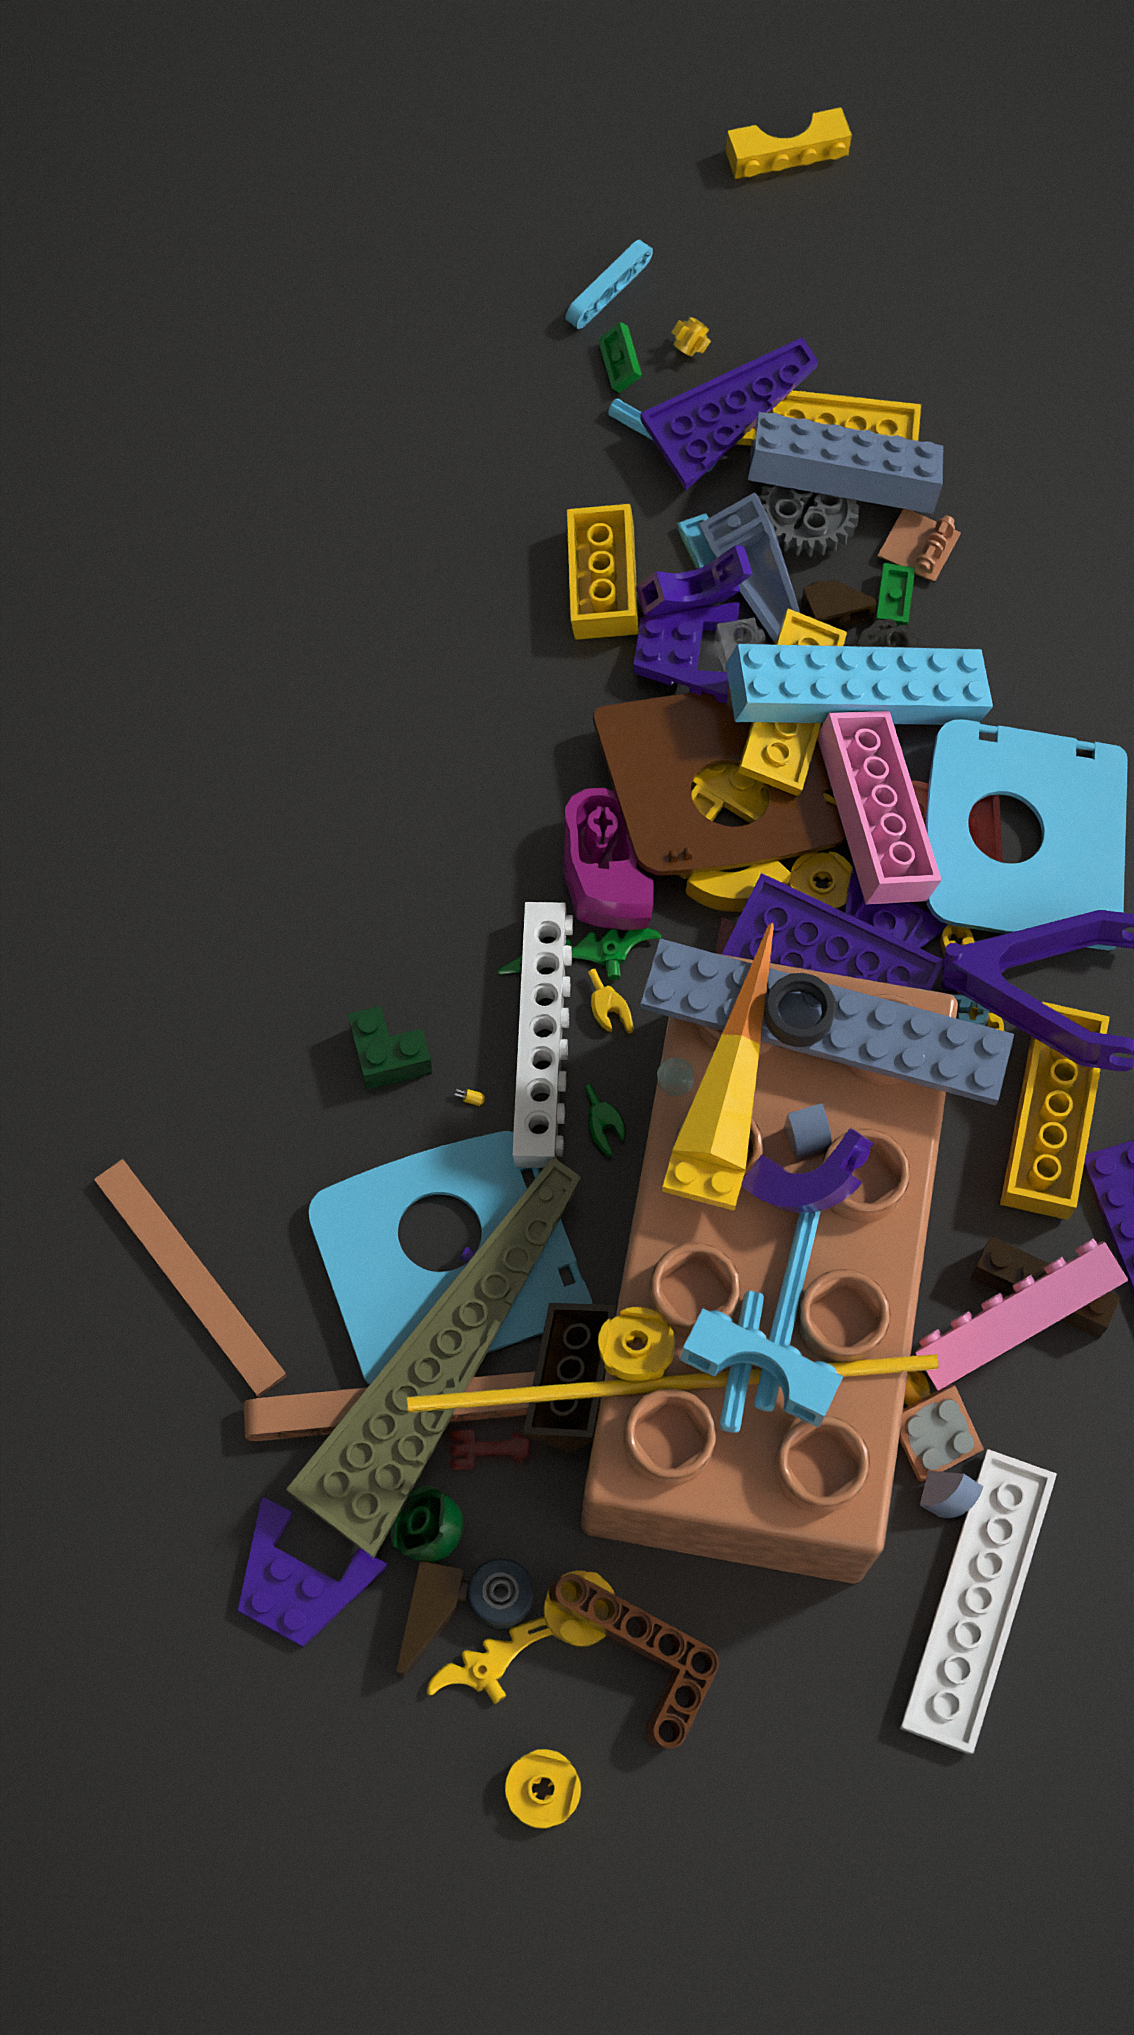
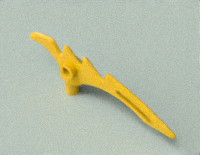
(486, 1668)

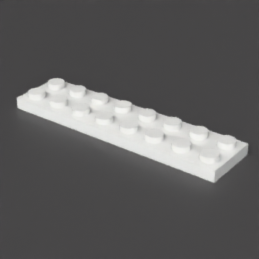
(978, 1603)

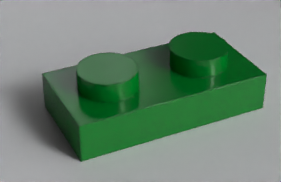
(619, 357)
(895, 593)

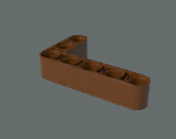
(647, 1645)

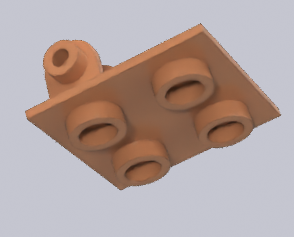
(920, 543)

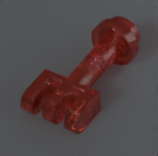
(518, 1447)

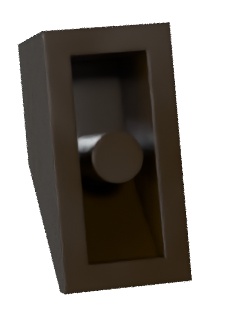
(837, 604)

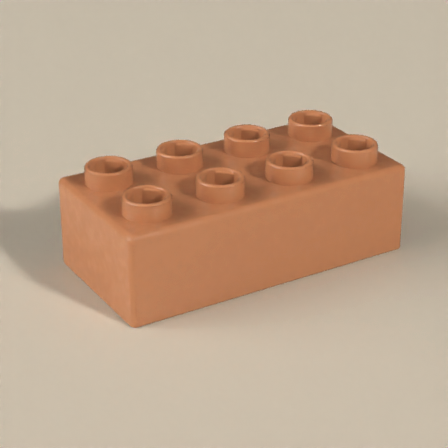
(778, 1486)

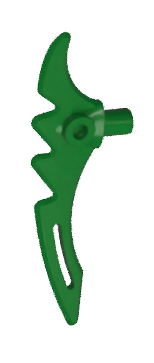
(608, 951)

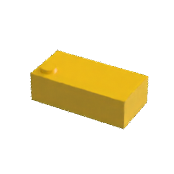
(602, 571)

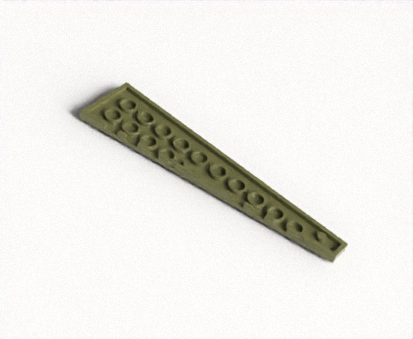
(380, 1447)

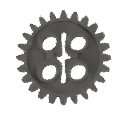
(823, 524)

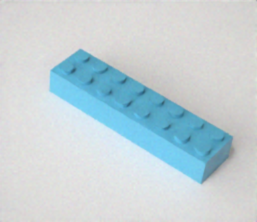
(813, 681)

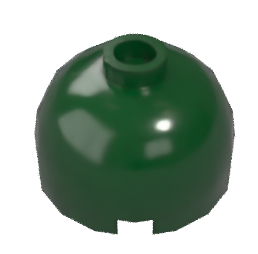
(427, 1525)

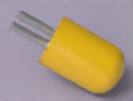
(472, 1097)

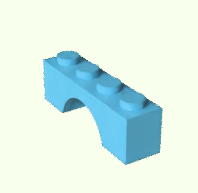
(805, 1384)

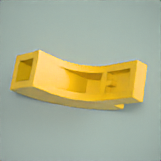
(731, 889)

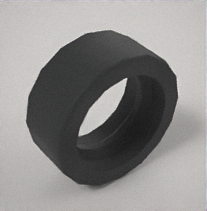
(799, 983)

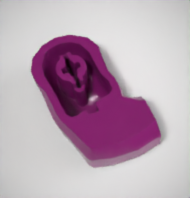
(601, 864)

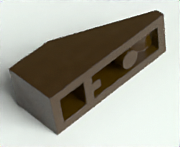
(432, 1606)

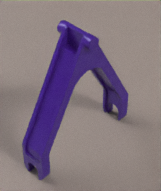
(977, 974)

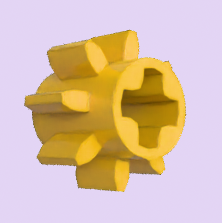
(691, 336)

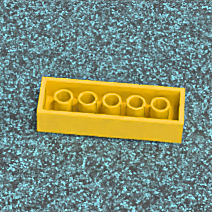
(1052, 1126)

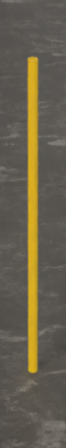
(625, 1387)

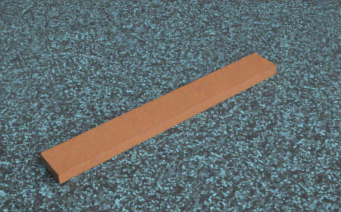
(190, 1278)

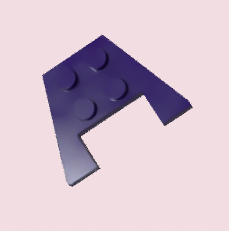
(671, 648)
(897, 919)
(291, 1594)

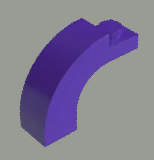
(696, 588)
(815, 1189)

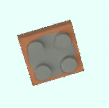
(938, 1432)

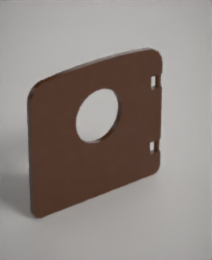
(657, 752)

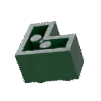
(386, 1057)

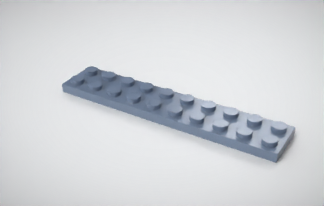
(863, 1034)

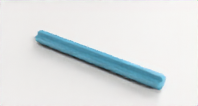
(788, 1302)

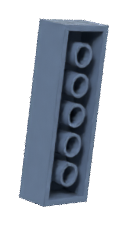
(846, 462)

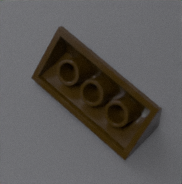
(568, 1356)

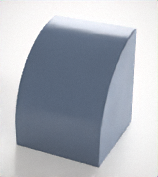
(808, 1131)
(949, 1494)

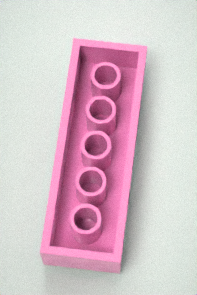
(878, 807)
(1023, 1313)

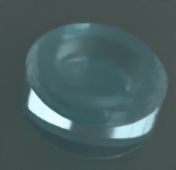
(675, 1076)

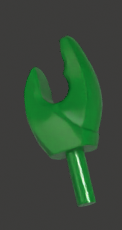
(603, 1116)

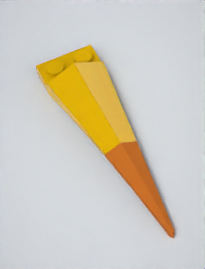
(714, 1139)

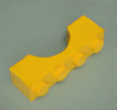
(756, 152)

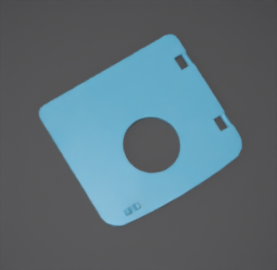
(1079, 816)
(388, 1294)

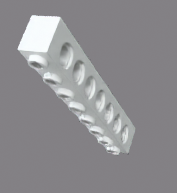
(542, 921)

